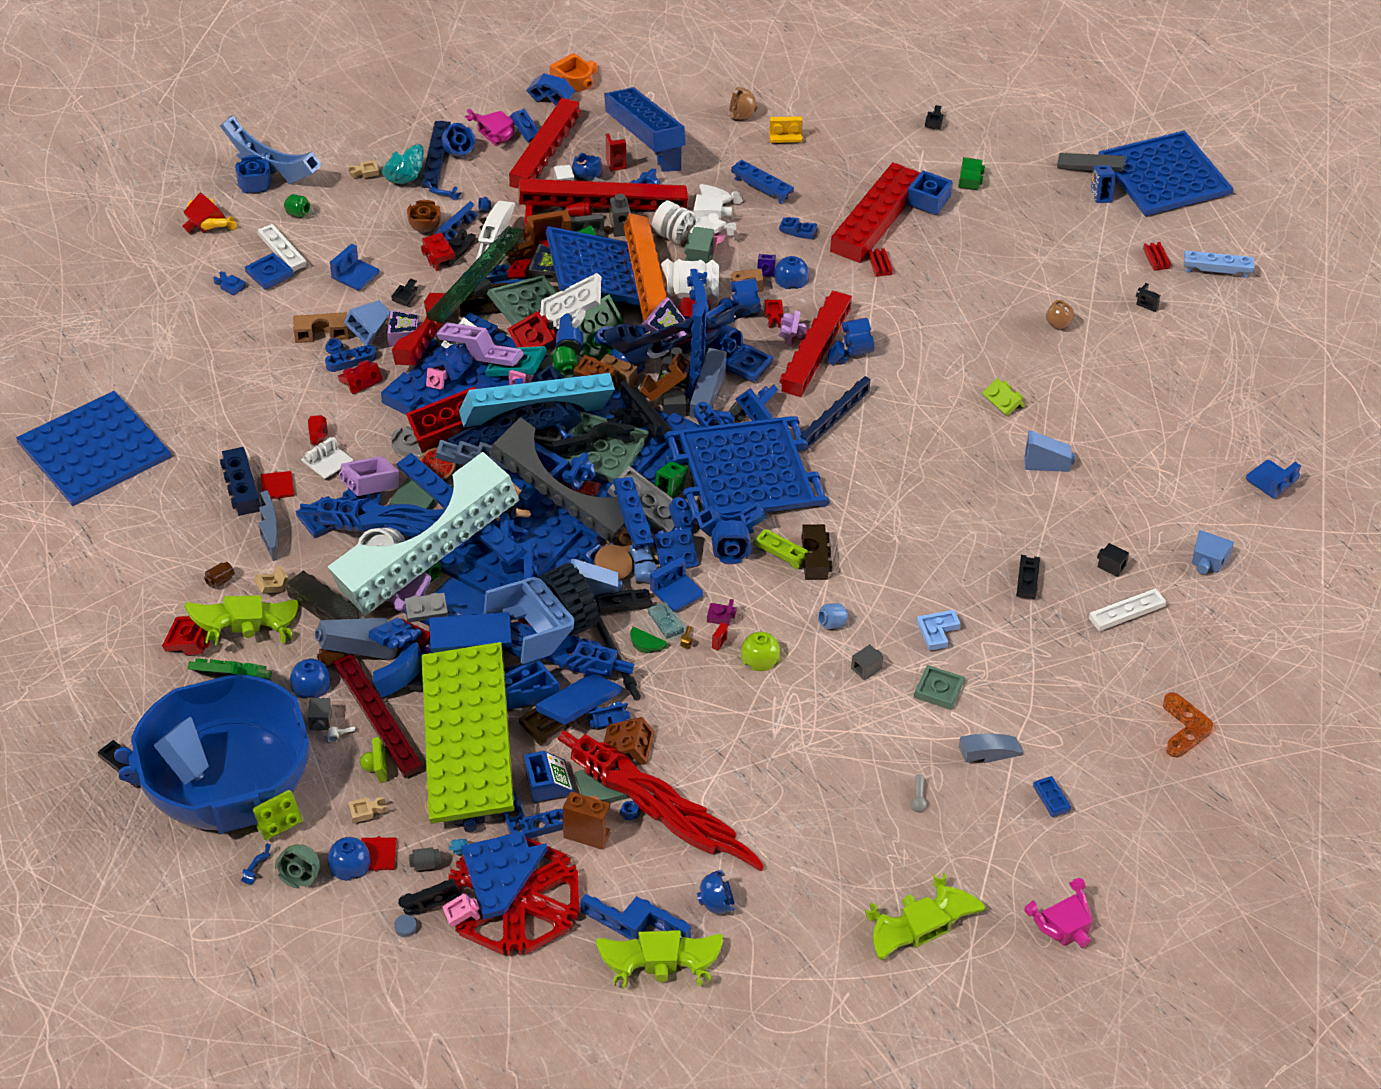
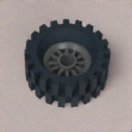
(574, 595)

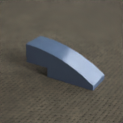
(989, 747)

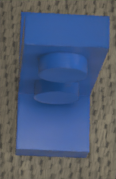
(754, 404)

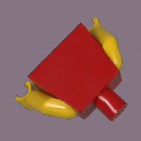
(205, 215)

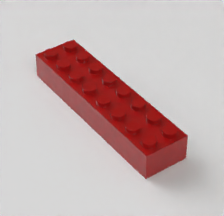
(873, 213)

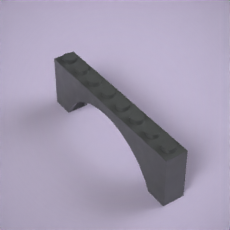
(518, 454)

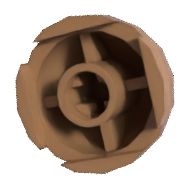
(742, 104)

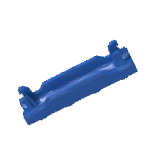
(761, 180)
(697, 293)
(633, 512)

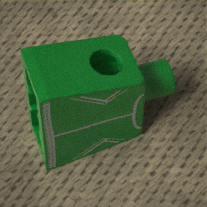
(671, 479)

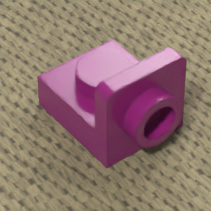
(721, 613)

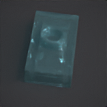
(666, 620)

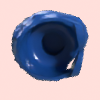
(589, 170)

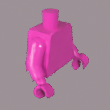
(495, 126)
(1066, 920)

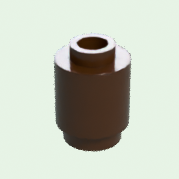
(219, 574)
(329, 656)

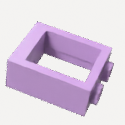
(369, 475)

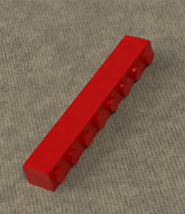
(545, 142)
(815, 344)

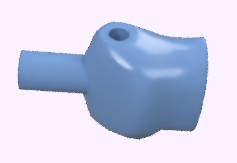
(641, 554)
(643, 571)

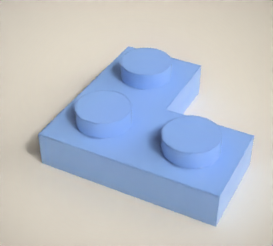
(933, 628)

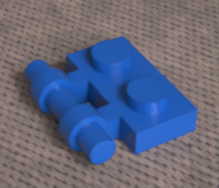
(394, 633)

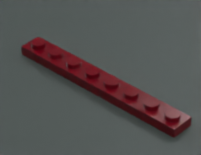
(378, 716)

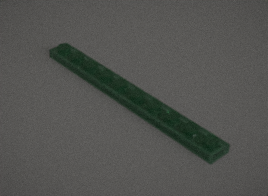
(475, 274)

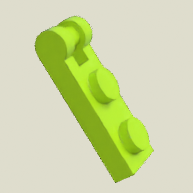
(781, 548)

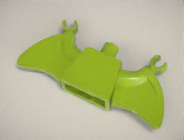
(243, 615)
(921, 919)
(660, 954)

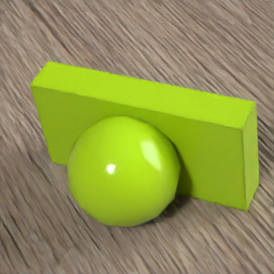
(375, 760)

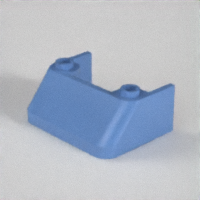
(541, 609)

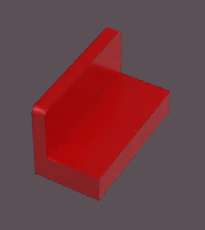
(615, 153)

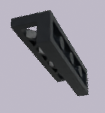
(650, 418)

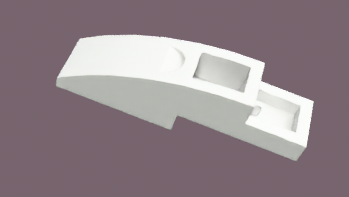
(495, 224)

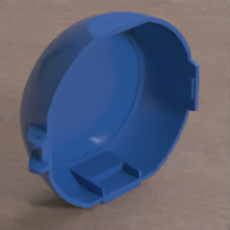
(250, 742)

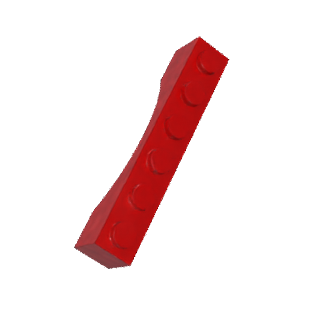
(411, 347)

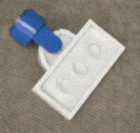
(568, 308)

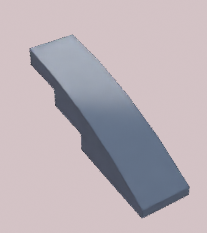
(463, 452)
(268, 525)

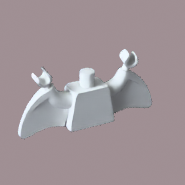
(710, 209)

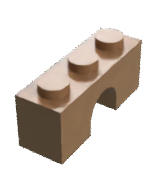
(308, 325)

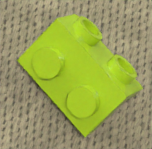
(1002, 397)

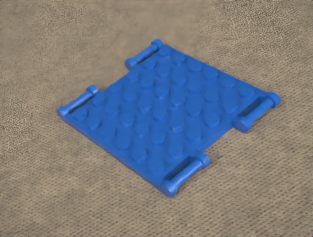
(747, 465)

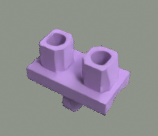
(794, 328)

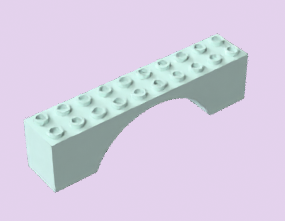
(377, 572)

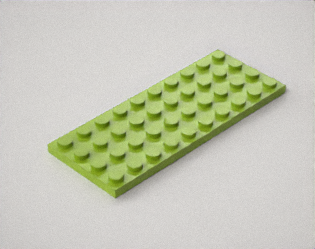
(466, 733)

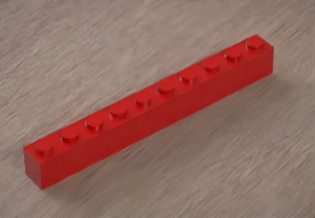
(567, 192)

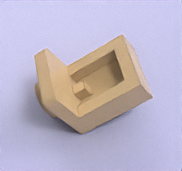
(272, 582)

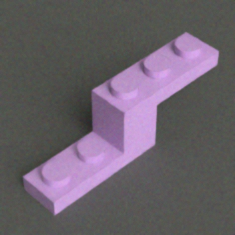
(480, 344)

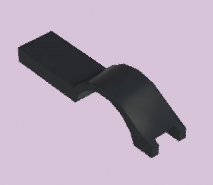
(583, 443)

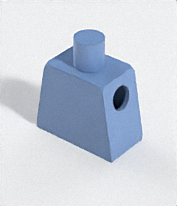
(1211, 552)

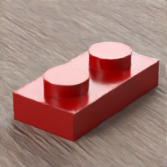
(519, 268)

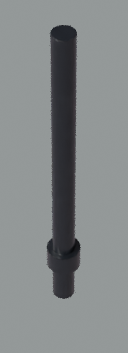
(629, 681)

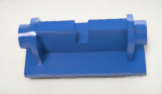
(600, 716)

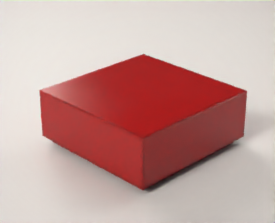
(720, 636)

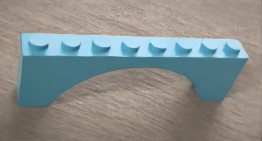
(586, 391)

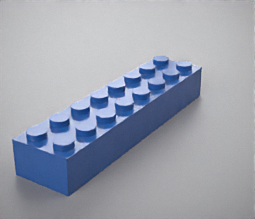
(645, 119)

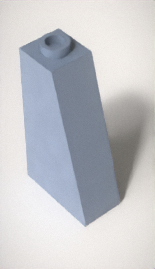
(710, 379)
(352, 637)

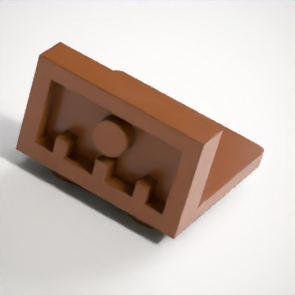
(591, 366)
(631, 737)

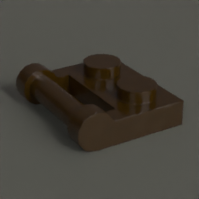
(535, 721)

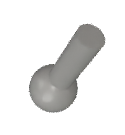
(918, 803)

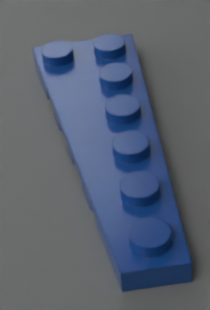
(698, 348)

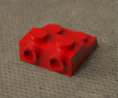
(533, 332)
(186, 636)

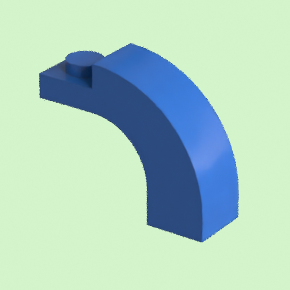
(751, 516)
(400, 671)

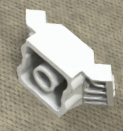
(676, 275)

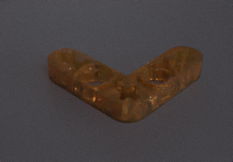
(1192, 725)

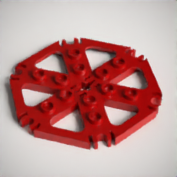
(528, 901)

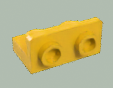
(785, 129)

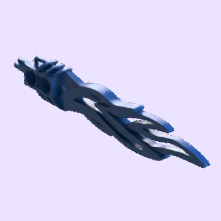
(346, 512)
(587, 658)

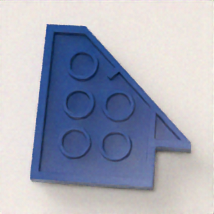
(500, 870)

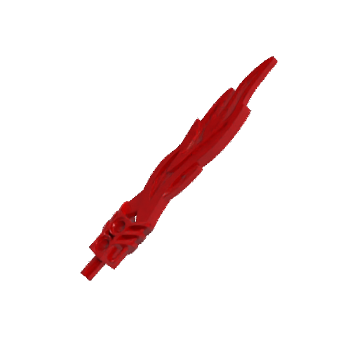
(665, 804)

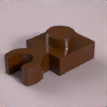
(524, 251)

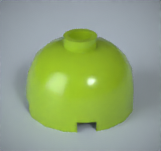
(760, 651)

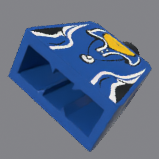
(1103, 178)

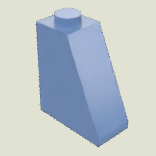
(367, 320)
(1047, 454)
(599, 578)
(183, 751)

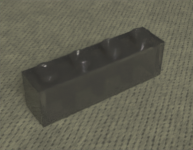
(319, 598)

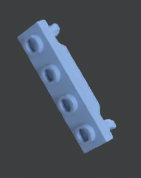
(1218, 263)

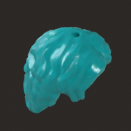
(404, 167)

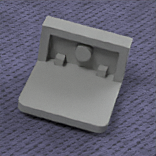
(425, 607)

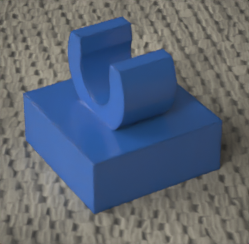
(837, 353)

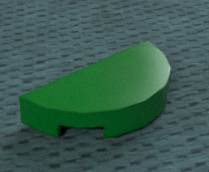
(646, 642)

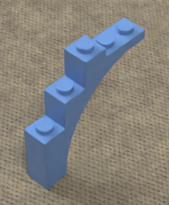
(290, 166)

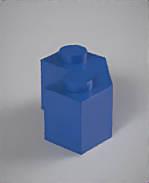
(550, 86)

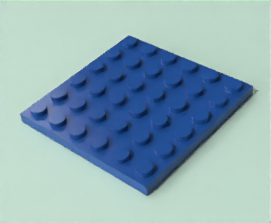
(1168, 173)
(583, 255)
(93, 448)

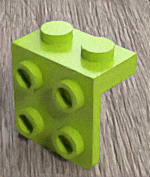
(277, 815)

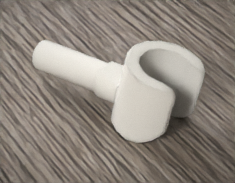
(333, 733)

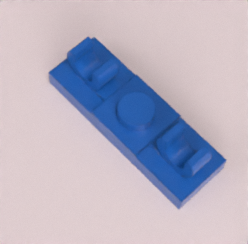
(455, 221)

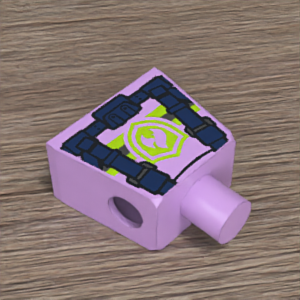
(663, 316)
(401, 325)

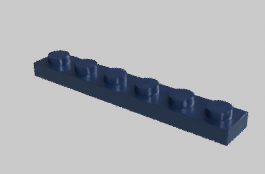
(435, 156)
(836, 411)

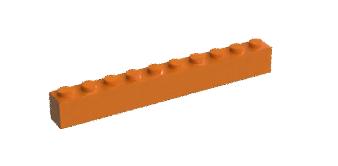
(644, 263)

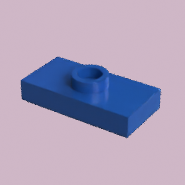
(1051, 796)

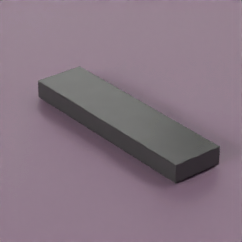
(1088, 161)

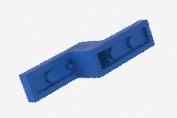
(527, 561)
(634, 918)

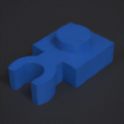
(229, 284)

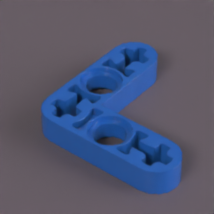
(526, 824)

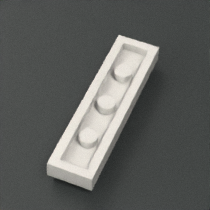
(282, 247)
(1127, 609)

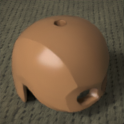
(1058, 316)

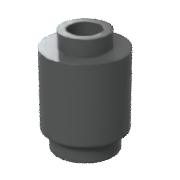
(424, 858)

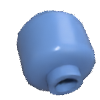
(832, 616)

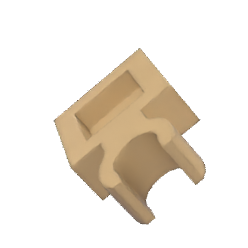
(366, 169)
(363, 809)

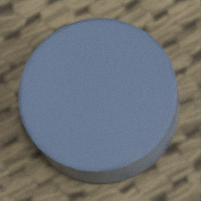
(405, 925)

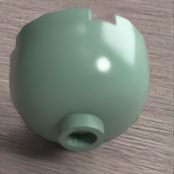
(298, 865)

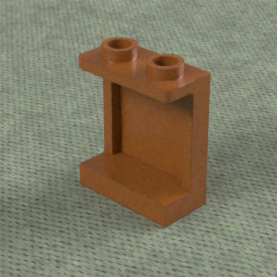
(537, 224)
(679, 369)
(585, 820)

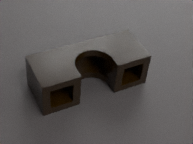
(479, 305)
(815, 540)

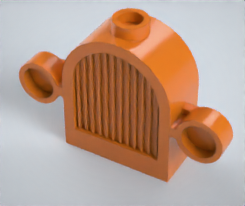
(575, 71)

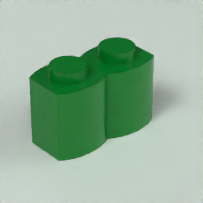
(970, 173)

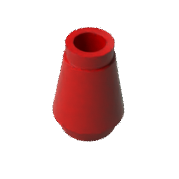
(579, 209)

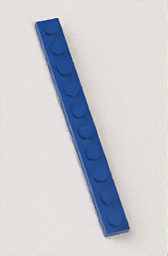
(442, 494)

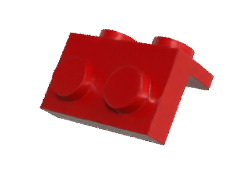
(436, 250)
(361, 377)

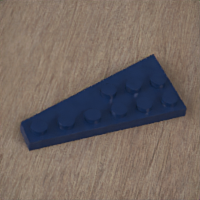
(538, 415)

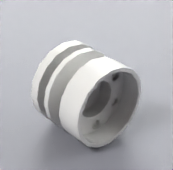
(673, 222)

